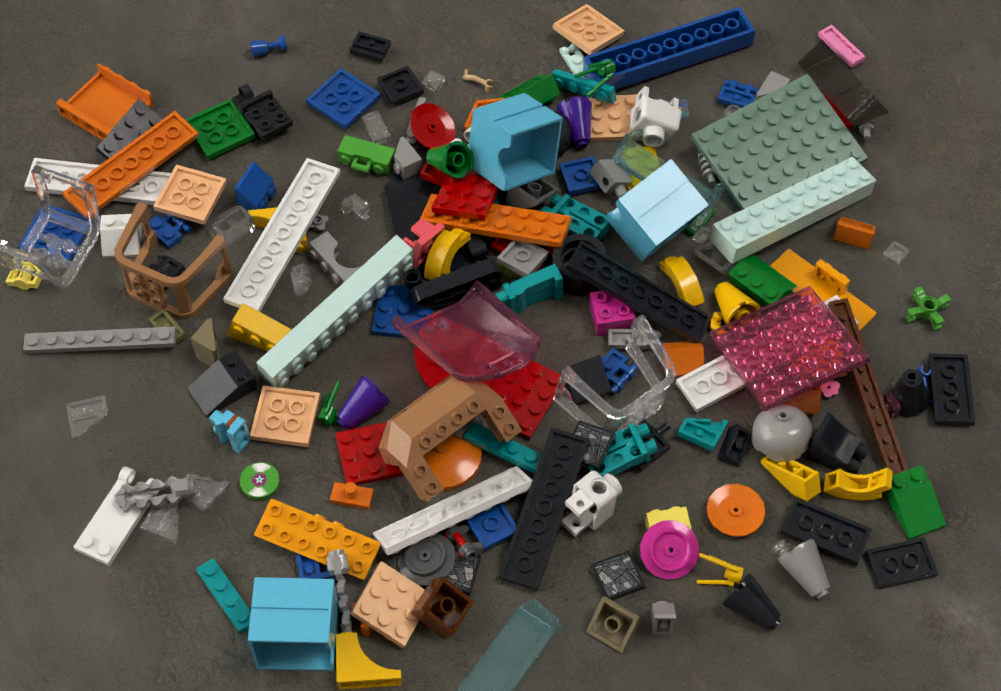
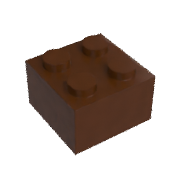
(442, 607)

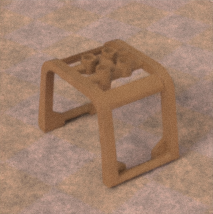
(140, 275)

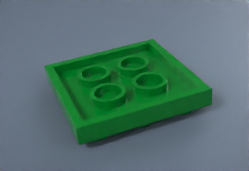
(221, 129)

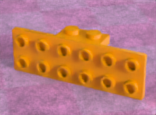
(824, 281)
(315, 537)

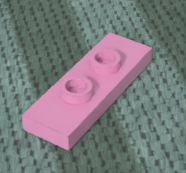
(841, 46)

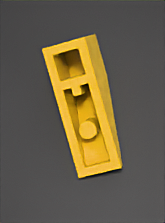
(794, 477)

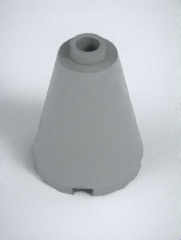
(807, 568)

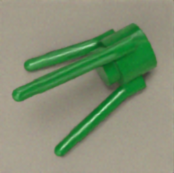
(603, 68)
(328, 413)

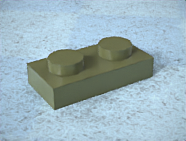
(163, 319)

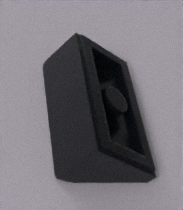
(734, 445)

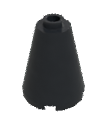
(911, 393)
(753, 604)

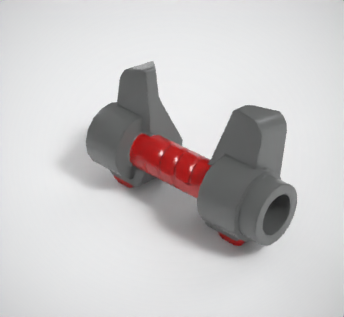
(467, 551)

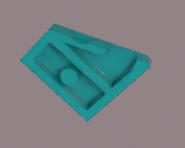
(702, 432)

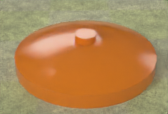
(454, 462)

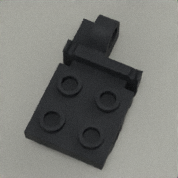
(262, 112)

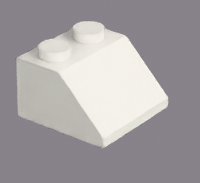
(111, 231)

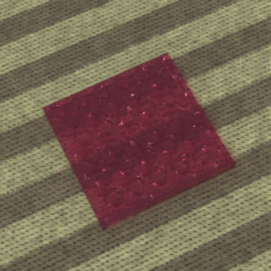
(788, 348)

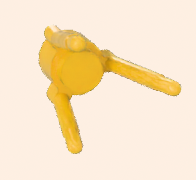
(732, 572)

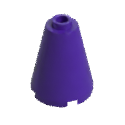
(578, 114)
(361, 403)

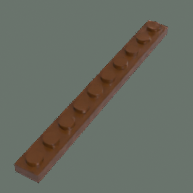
(871, 396)

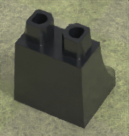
(836, 446)

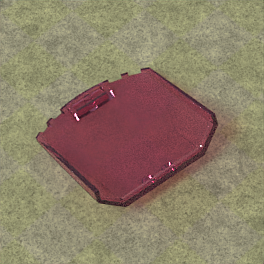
(474, 337)

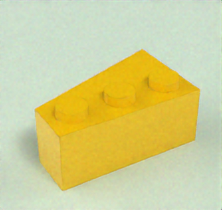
(256, 328)

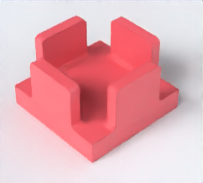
(427, 234)

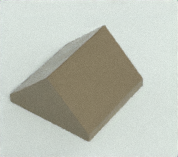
(205, 343)
(613, 624)

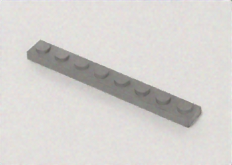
(100, 340)

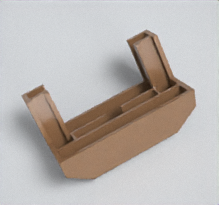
(434, 419)

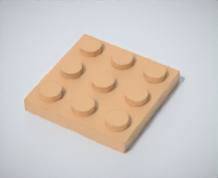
(588, 29)
(611, 121)
(190, 194)
(285, 416)
(388, 604)

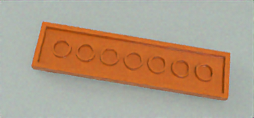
(135, 161)
(508, 223)

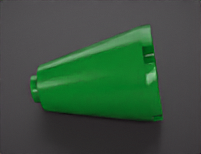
(451, 158)

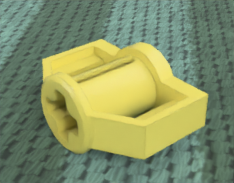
(23, 281)

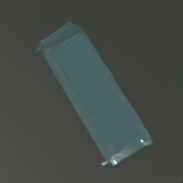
(643, 163)
(513, 649)

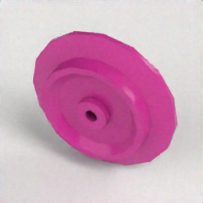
(656, 546)

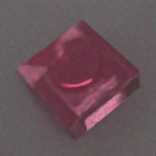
(892, 405)

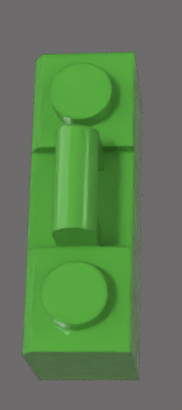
(366, 155)

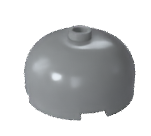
(782, 433)

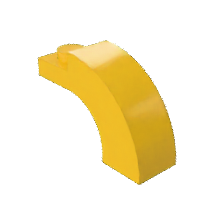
(443, 251)
(683, 279)
(858, 487)

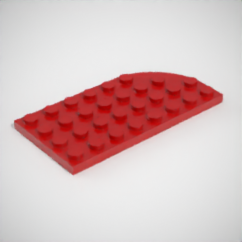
(525, 392)

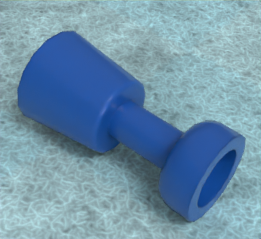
(261, 47)

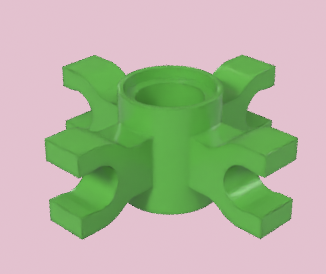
(928, 314)

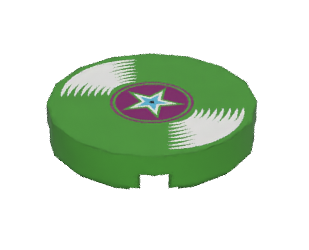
(259, 481)

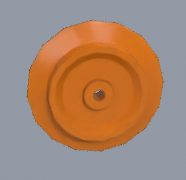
(735, 510)

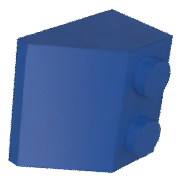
(254, 188)

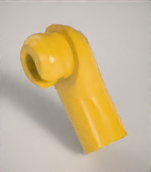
(715, 321)

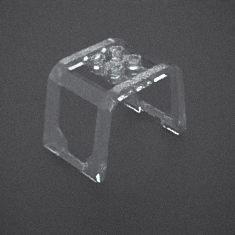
(42, 257)
(640, 408)

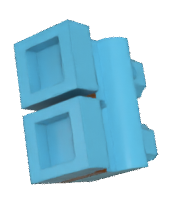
(231, 428)

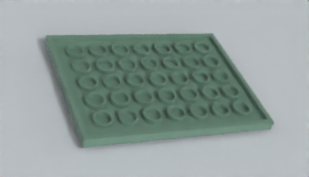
(776, 142)

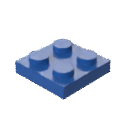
(577, 175)
(492, 526)

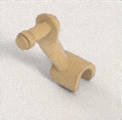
(488, 83)

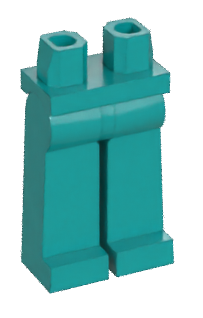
(584, 219)
(532, 289)
(628, 450)

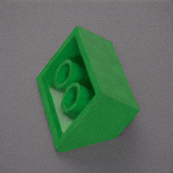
(541, 88)
(760, 281)

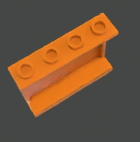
(102, 102)

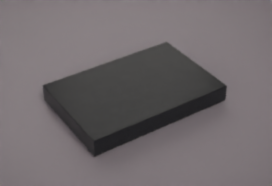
(901, 563)

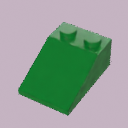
(915, 503)

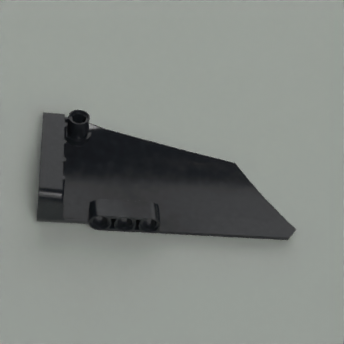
(470, 263)

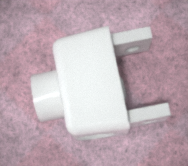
(655, 117)
(586, 493)

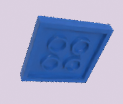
(343, 98)
(60, 231)
(396, 302)

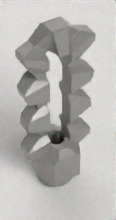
(180, 490)
(338, 566)

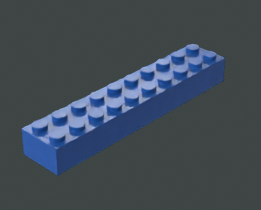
(675, 48)

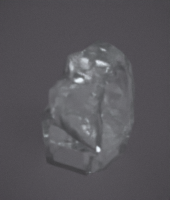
(300, 279)

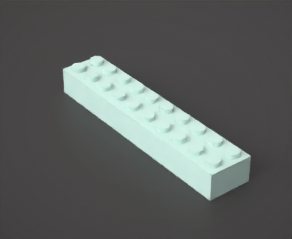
(791, 210)
(336, 313)

